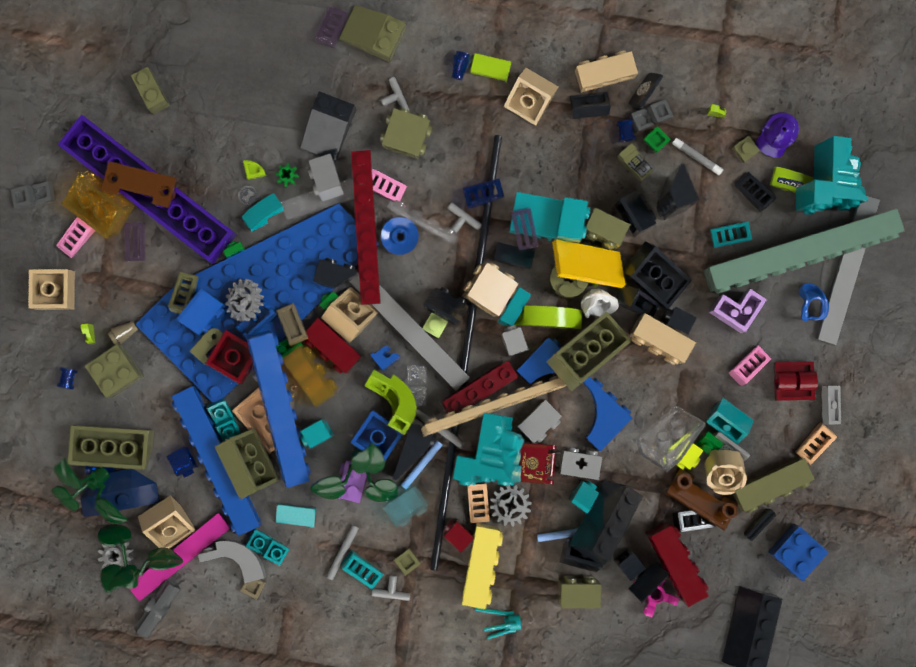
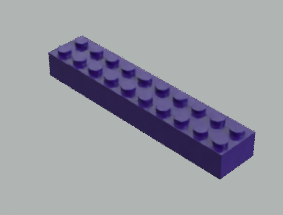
(183, 218)

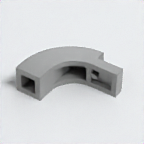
(248, 560)

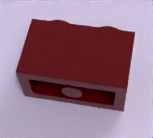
(458, 534)

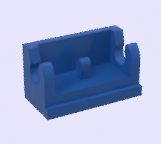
(255, 325)
(382, 359)

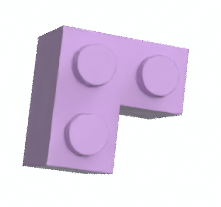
(739, 314)

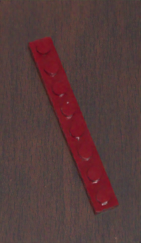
(365, 227)

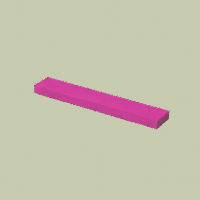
(187, 551)

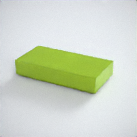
(490, 67)

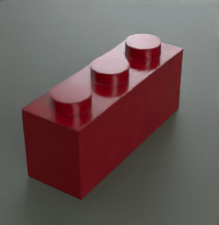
(332, 346)

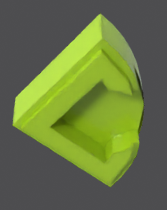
(714, 110)
(253, 170)
(88, 329)

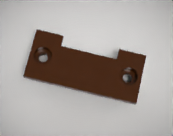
(139, 182)
(701, 501)

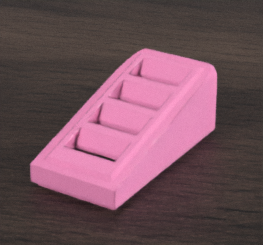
(381, 176)
(70, 233)
(741, 375)

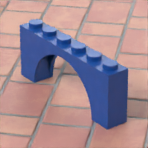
(609, 416)

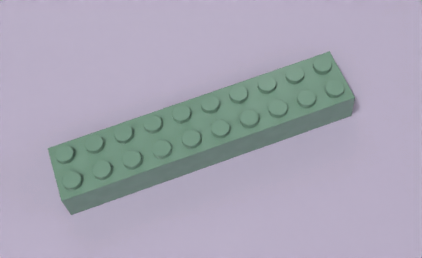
(808, 249)

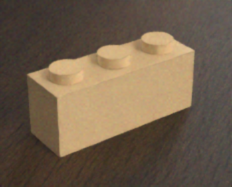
(606, 71)

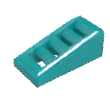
(747, 233)
(345, 565)

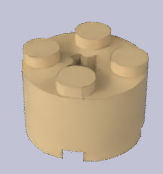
(725, 471)

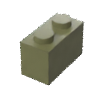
(150, 90)

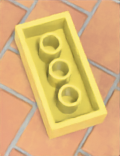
(480, 567)

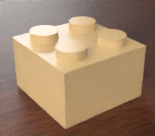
(51, 289)

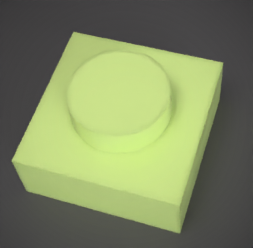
(435, 325)

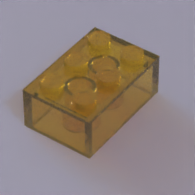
(98, 209)
(311, 375)

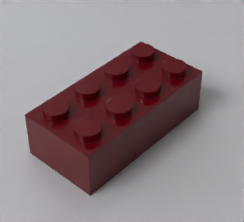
(676, 562)

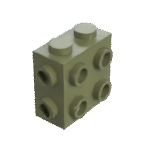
(406, 133)

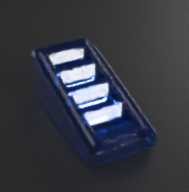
(473, 189)

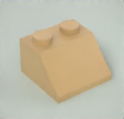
(530, 96)
(348, 315)
(166, 523)

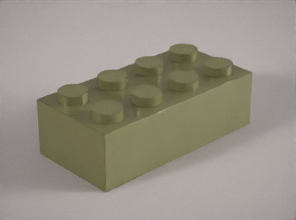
(589, 351)

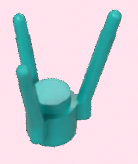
(511, 622)

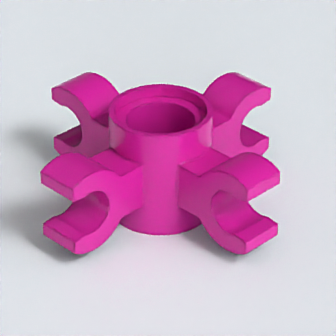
(663, 596)

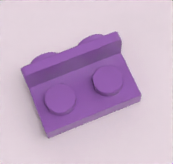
(355, 483)

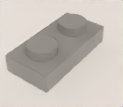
(831, 405)

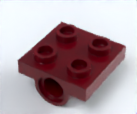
(795, 381)

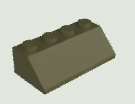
(110, 447)

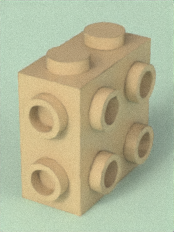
(490, 289)

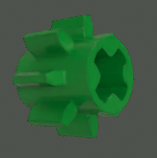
(282, 177)

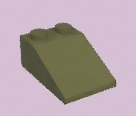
(373, 32)

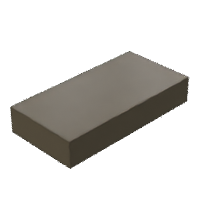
(292, 324)

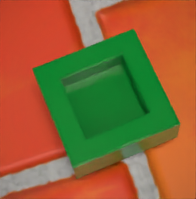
(656, 139)
(233, 249)
(327, 299)
(709, 443)

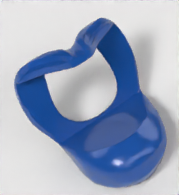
(811, 292)

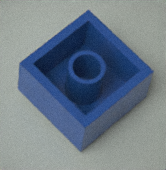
(377, 431)
(798, 552)

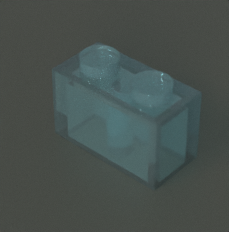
(406, 506)

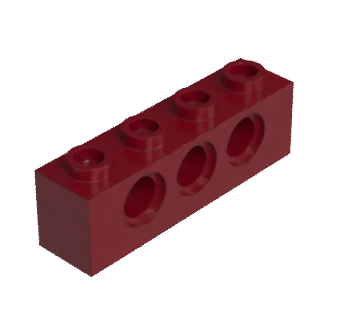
(480, 388)

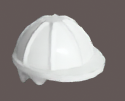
(597, 302)

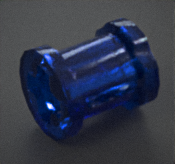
(626, 131)
(67, 378)

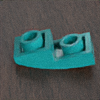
(260, 212)
(224, 419)
(267, 546)

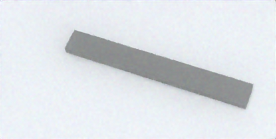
(845, 281)
(418, 338)

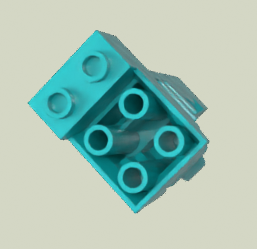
(835, 179)
(553, 217)
(496, 454)

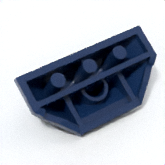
(124, 490)

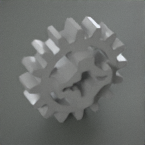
(244, 300)
(519, 507)

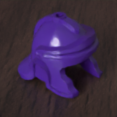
(773, 139)

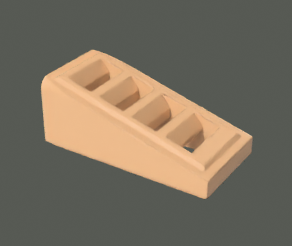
(820, 448)
(481, 486)

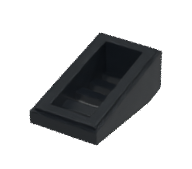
(750, 196)
(681, 521)

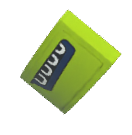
(788, 179)

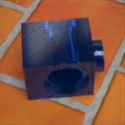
(182, 462)

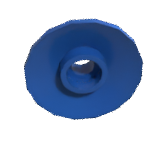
(390, 232)

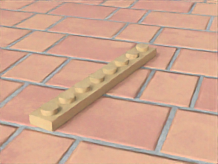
(503, 401)

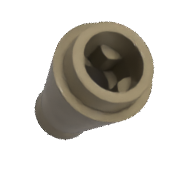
(122, 333)

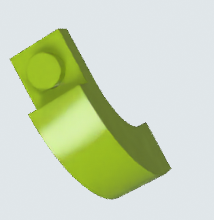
(550, 317)
(398, 396)

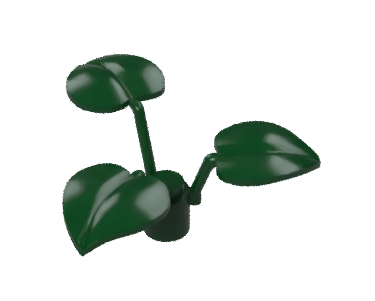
(362, 461)
(94, 480)
(127, 576)

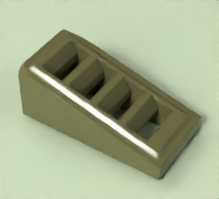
(173, 307)

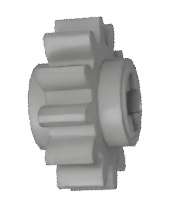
(108, 555)

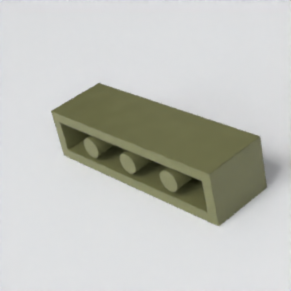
(773, 484)

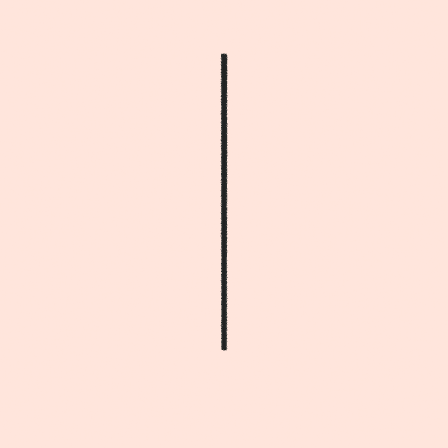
(465, 361)

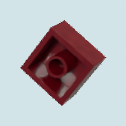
(231, 357)

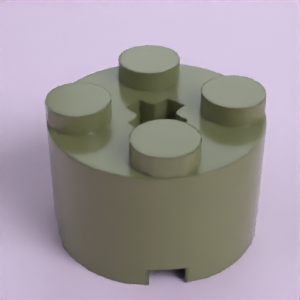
(565, 289)

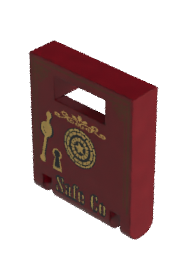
(537, 463)

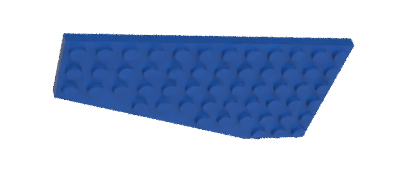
(284, 271)

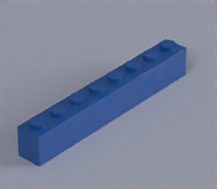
(278, 408)
(205, 438)

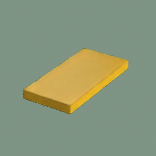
(588, 263)

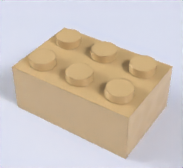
(661, 339)

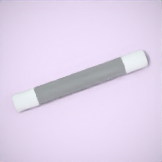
(697, 156)

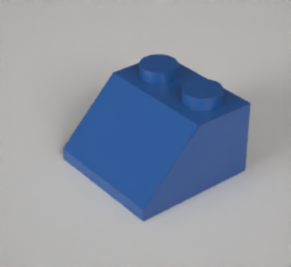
(202, 312)

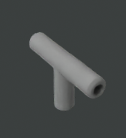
(396, 96)
(463, 217)
(391, 593)

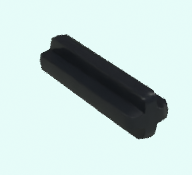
(754, 530)

